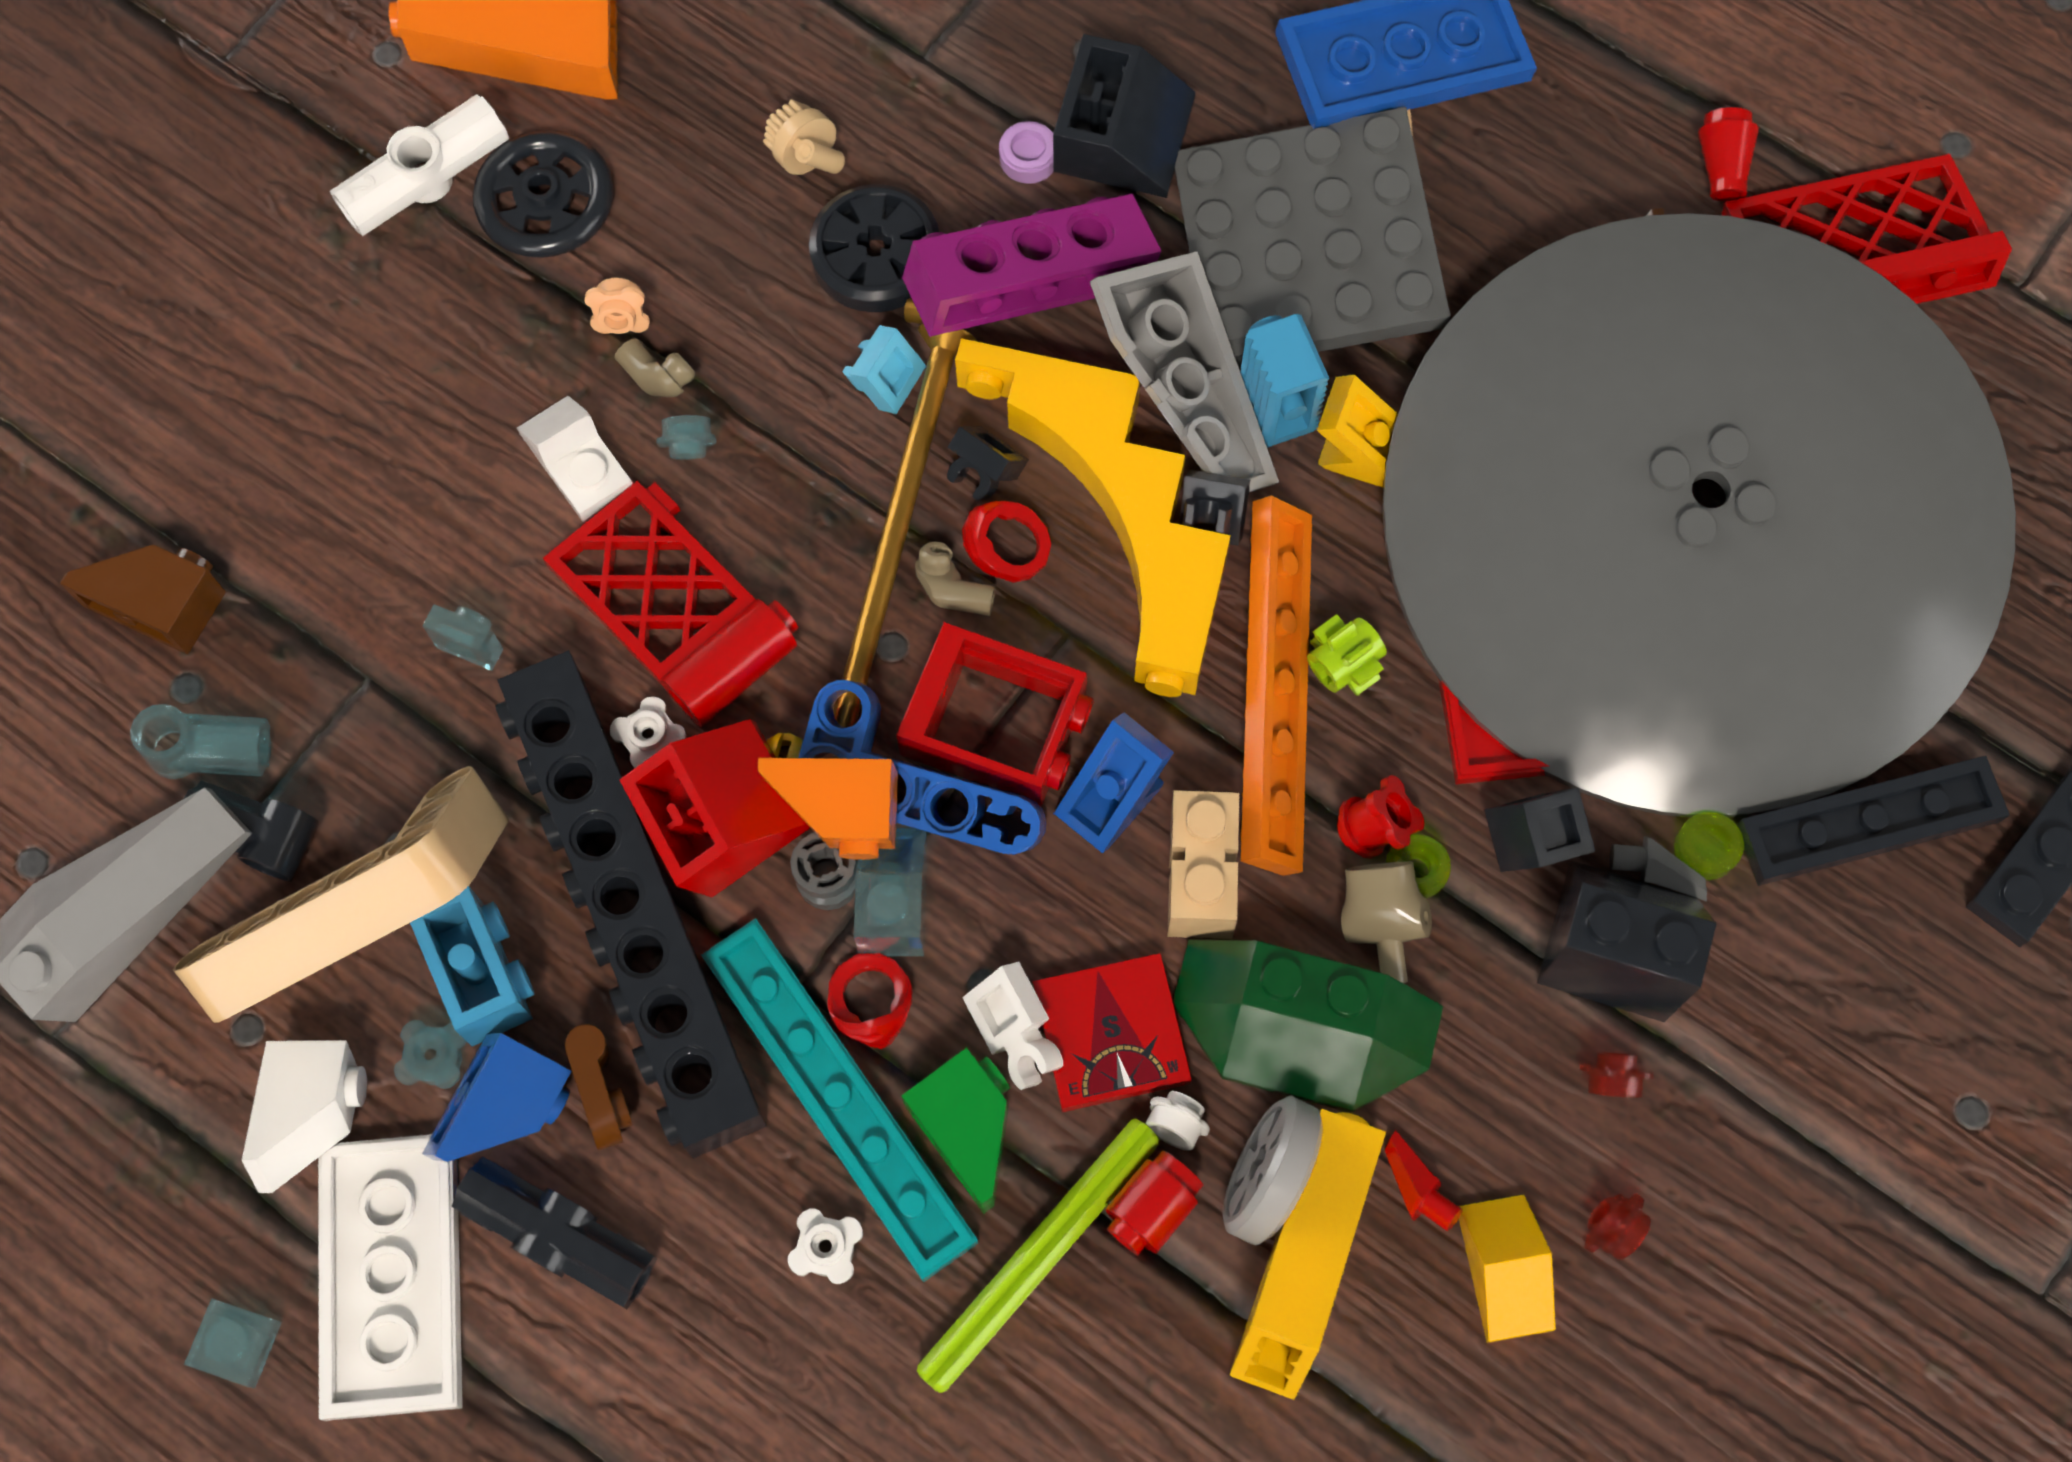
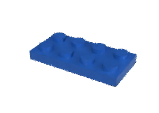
(1401, 54)

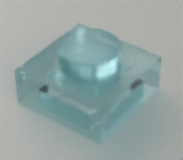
(463, 635)
(232, 1343)

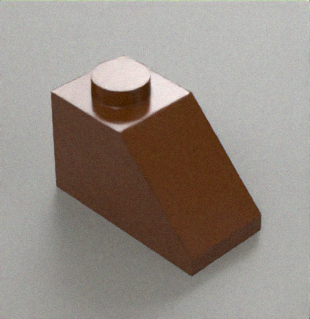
(151, 593)

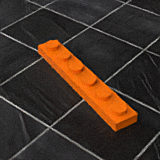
(1276, 688)

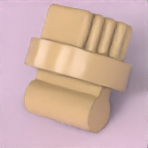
(803, 139)

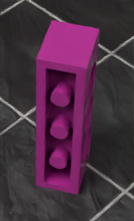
(1024, 262)

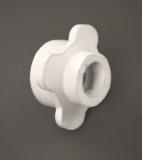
(649, 716)
(833, 1264)

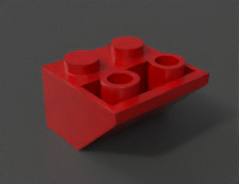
(712, 807)

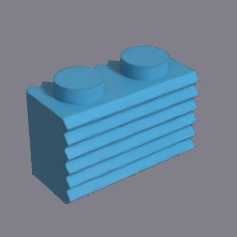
(1283, 377)

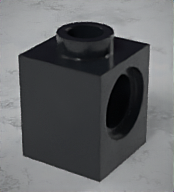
(1539, 830)

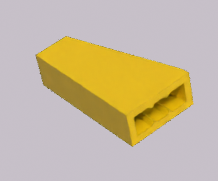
(1309, 1259)

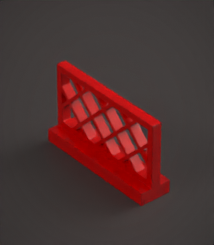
(1936, 265)

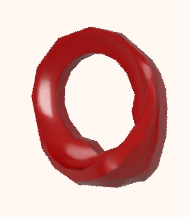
(981, 549)
(884, 1029)

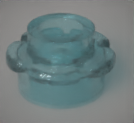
(686, 436)

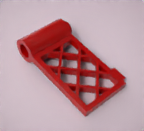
(728, 649)

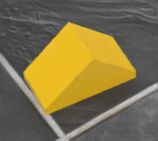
(1509, 1268)

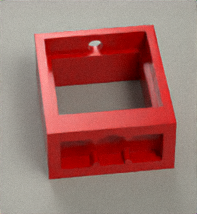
(962, 648)

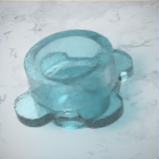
(441, 1070)

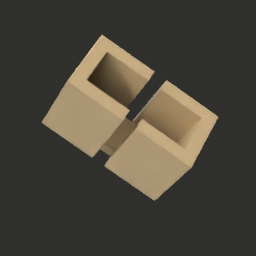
(1206, 882)

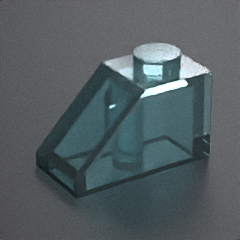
(893, 898)

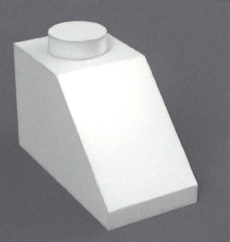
(300, 1107)

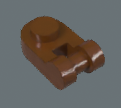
(603, 1108)

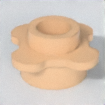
(617, 307)

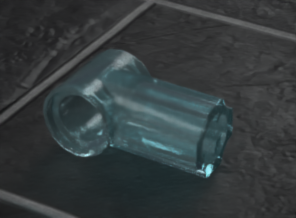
(205, 744)

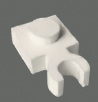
(1009, 1021)

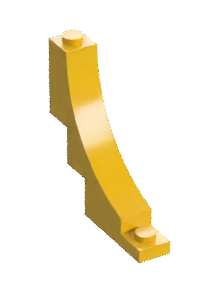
(1086, 423)

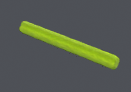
(1037, 1256)

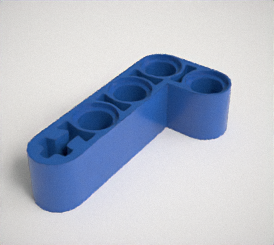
(923, 784)

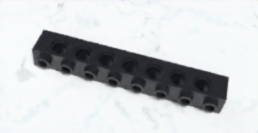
(557, 694)

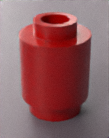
(1153, 1204)

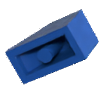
(500, 1099)

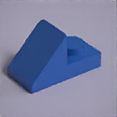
(1114, 783)

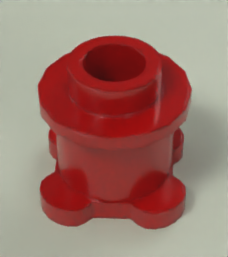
(1379, 819)

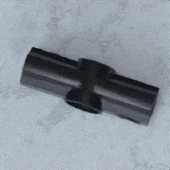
(554, 1232)

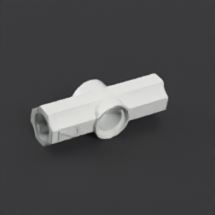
(392, 181)

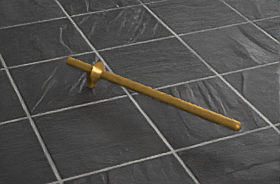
(900, 511)

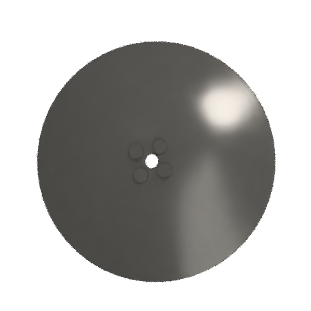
(1676, 643)

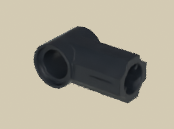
(278, 832)

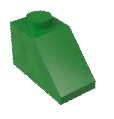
(965, 1121)

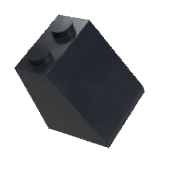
(1627, 943)

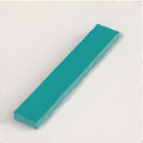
(840, 1100)

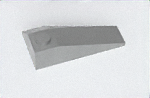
(1180, 353)
(102, 910)

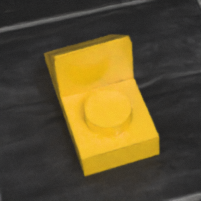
(1356, 431)

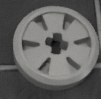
(1272, 1170)

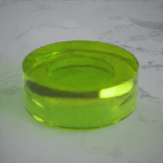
(1709, 844)

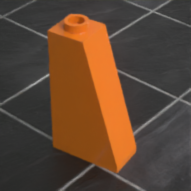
(523, 41)

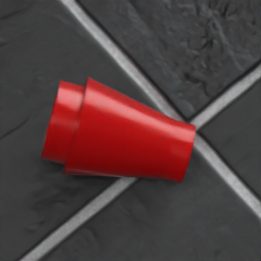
(1728, 151)

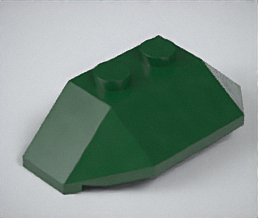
(1304, 1022)

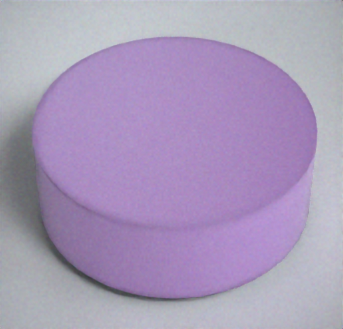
(1027, 152)

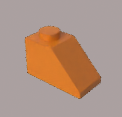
(841, 800)

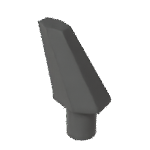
(1658, 867)

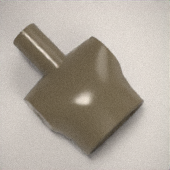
(1386, 911)

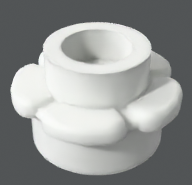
(1177, 1120)

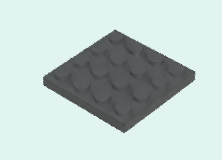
(1316, 229)

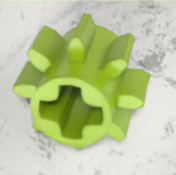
(1346, 654)

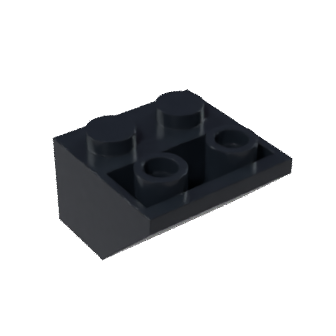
(1121, 118)

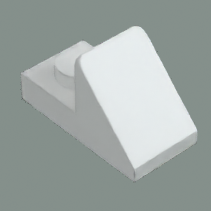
(575, 457)

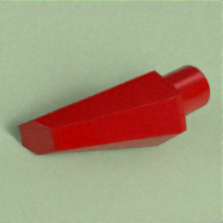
(1419, 1185)

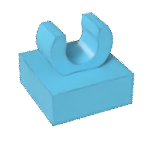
(886, 369)

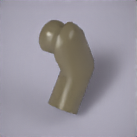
(646, 371)
(946, 586)

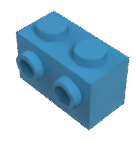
(471, 968)

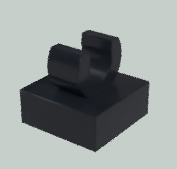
(988, 456)
(1215, 503)

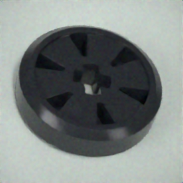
(844, 233)

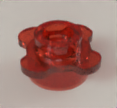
(1616, 1075)
(1618, 1226)

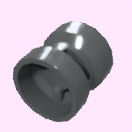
(824, 884)

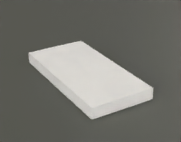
(388, 1280)

